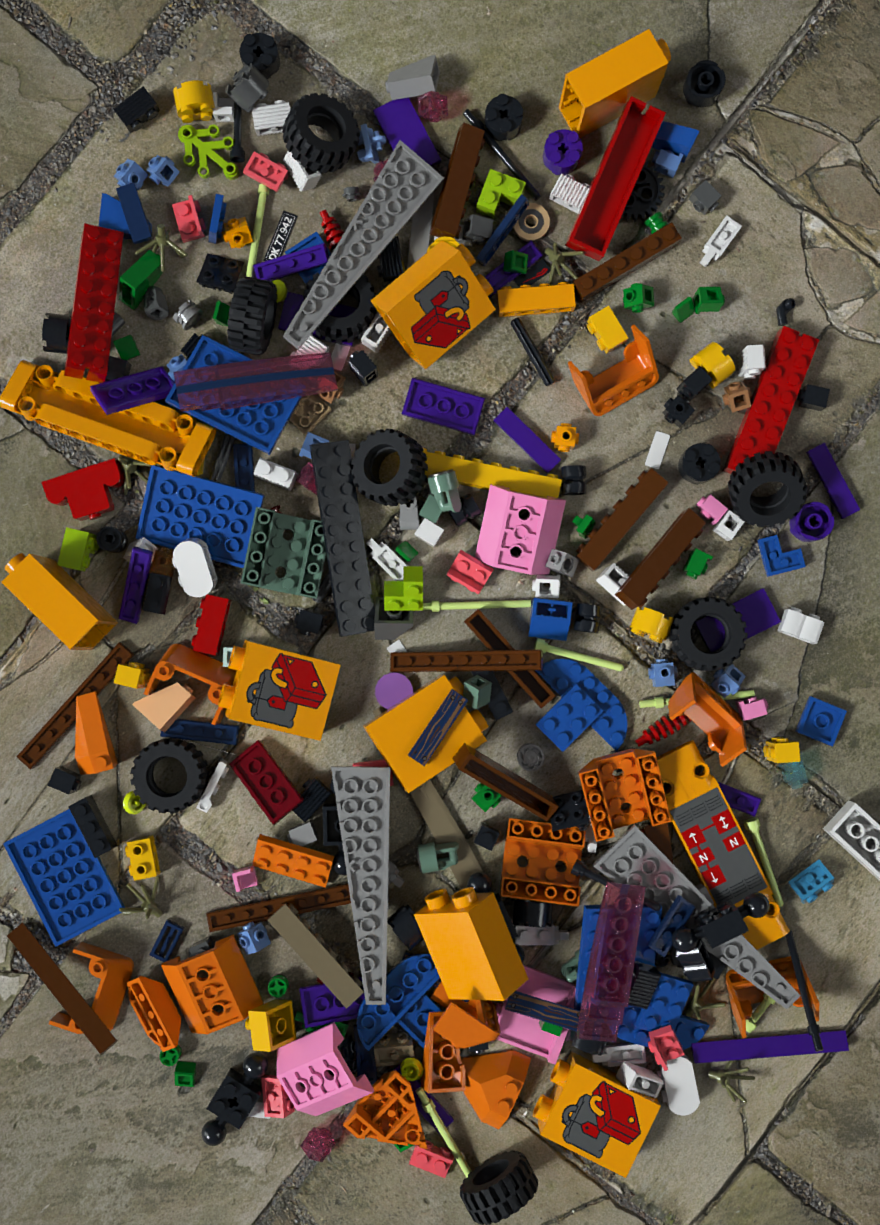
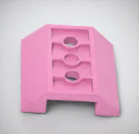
(505, 529)
(308, 1062)

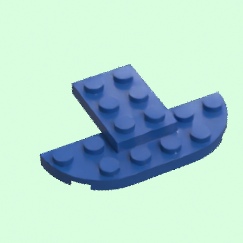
(582, 704)
(405, 1002)
(662, 1011)

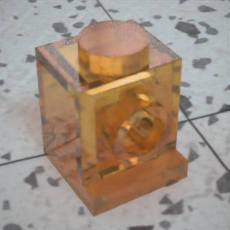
(166, 569)

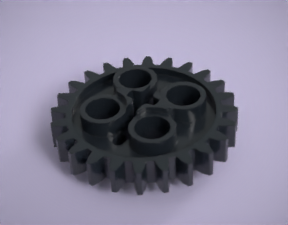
(644, 206)

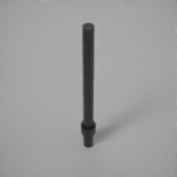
(501, 154)
(813, 1028)

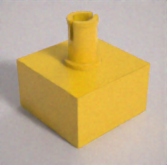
(271, 1025)

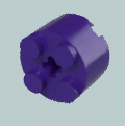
(559, 142)
(820, 516)

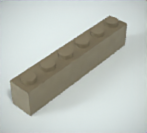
(316, 955)

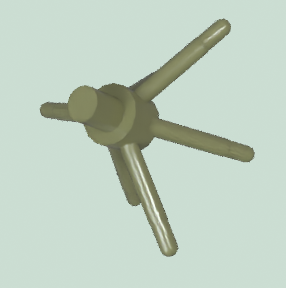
(162, 240)
(557, 258)
(130, 466)
(148, 905)
(696, 1004)
(724, 1077)

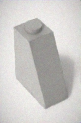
(414, 79)

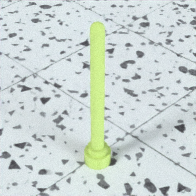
(540, 644)
(753, 826)

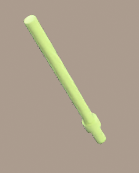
(263, 192)
(435, 606)
(660, 702)
(429, 1107)

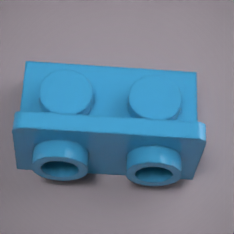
(811, 882)

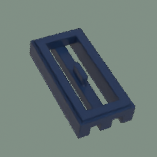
(174, 926)

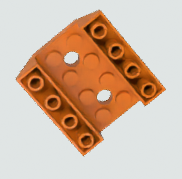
(637, 784)
(542, 849)
(227, 985)

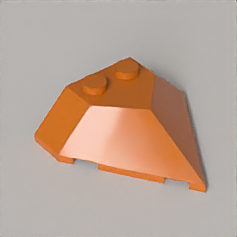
(495, 1084)
(388, 1113)

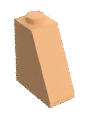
(165, 705)

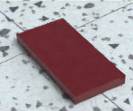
(266, 782)

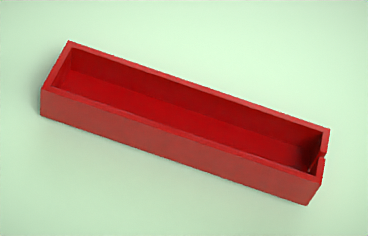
(615, 179)
(94, 303)
(773, 396)

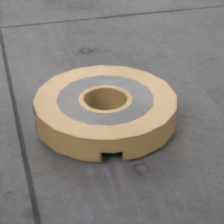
(536, 232)

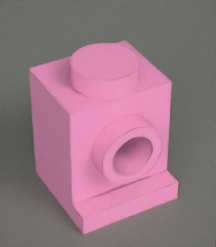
(711, 509)
(752, 708)

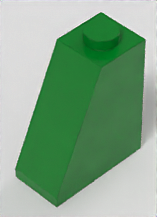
(139, 278)

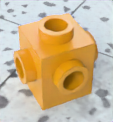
(237, 232)
(562, 444)

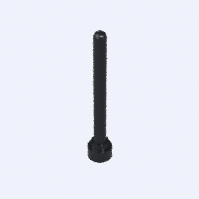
(237, 153)
(581, 869)

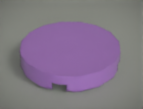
(392, 689)

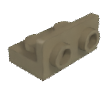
(393, 1049)

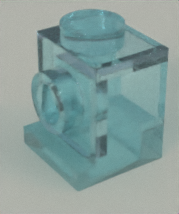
(794, 774)

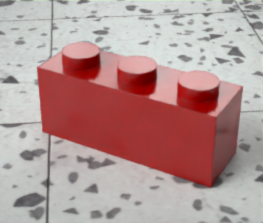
(211, 624)

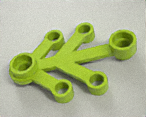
(206, 149)

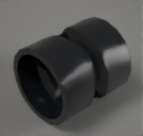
(573, 480)
(468, 510)
(112, 539)
(587, 618)

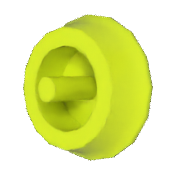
(281, 290)
(132, 804)
(411, 1069)

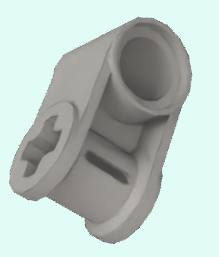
(409, 516)

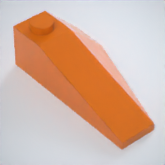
(92, 740)
(441, 1062)

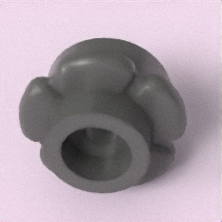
(351, 193)

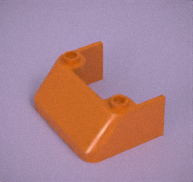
(620, 381)
(195, 665)
(711, 715)
(114, 972)
(744, 993)
(466, 1022)

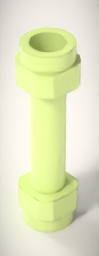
(751, 1022)

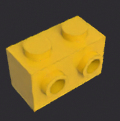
(607, 330)
(132, 675)
(782, 750)
(143, 858)

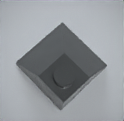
(390, 624)

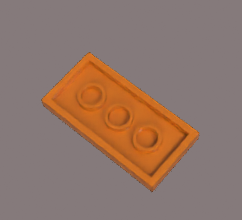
(292, 860)

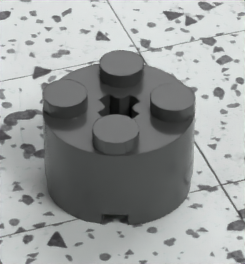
(248, 87)

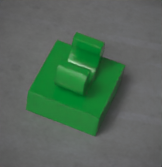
(584, 525)

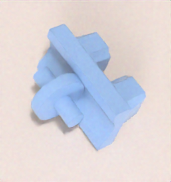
(373, 143)

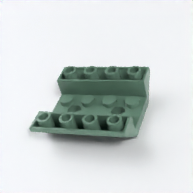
(300, 557)

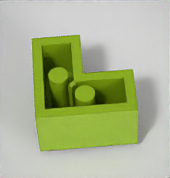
(498, 188)
(76, 549)
(405, 594)

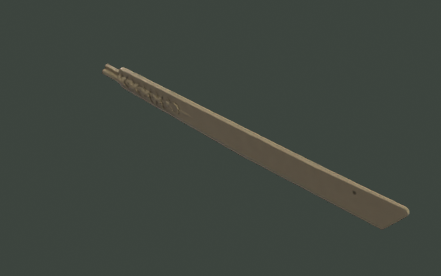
(446, 830)

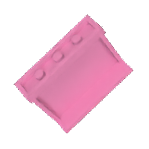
(526, 1031)

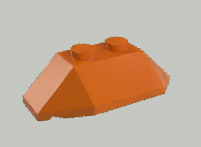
(155, 1011)

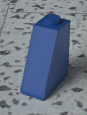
(675, 138)
(113, 216)

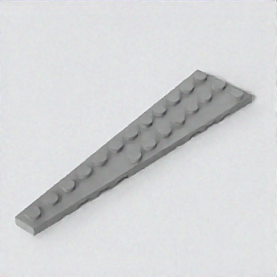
(387, 208)
(364, 826)
(641, 863)

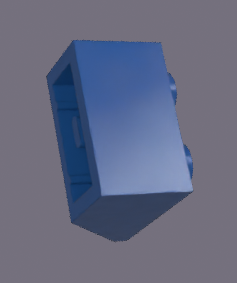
(550, 619)

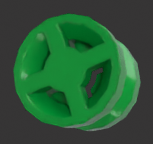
(656, 222)
(276, 989)
(167, 1057)

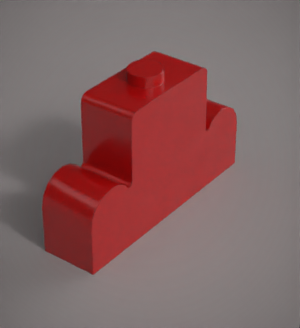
(86, 489)

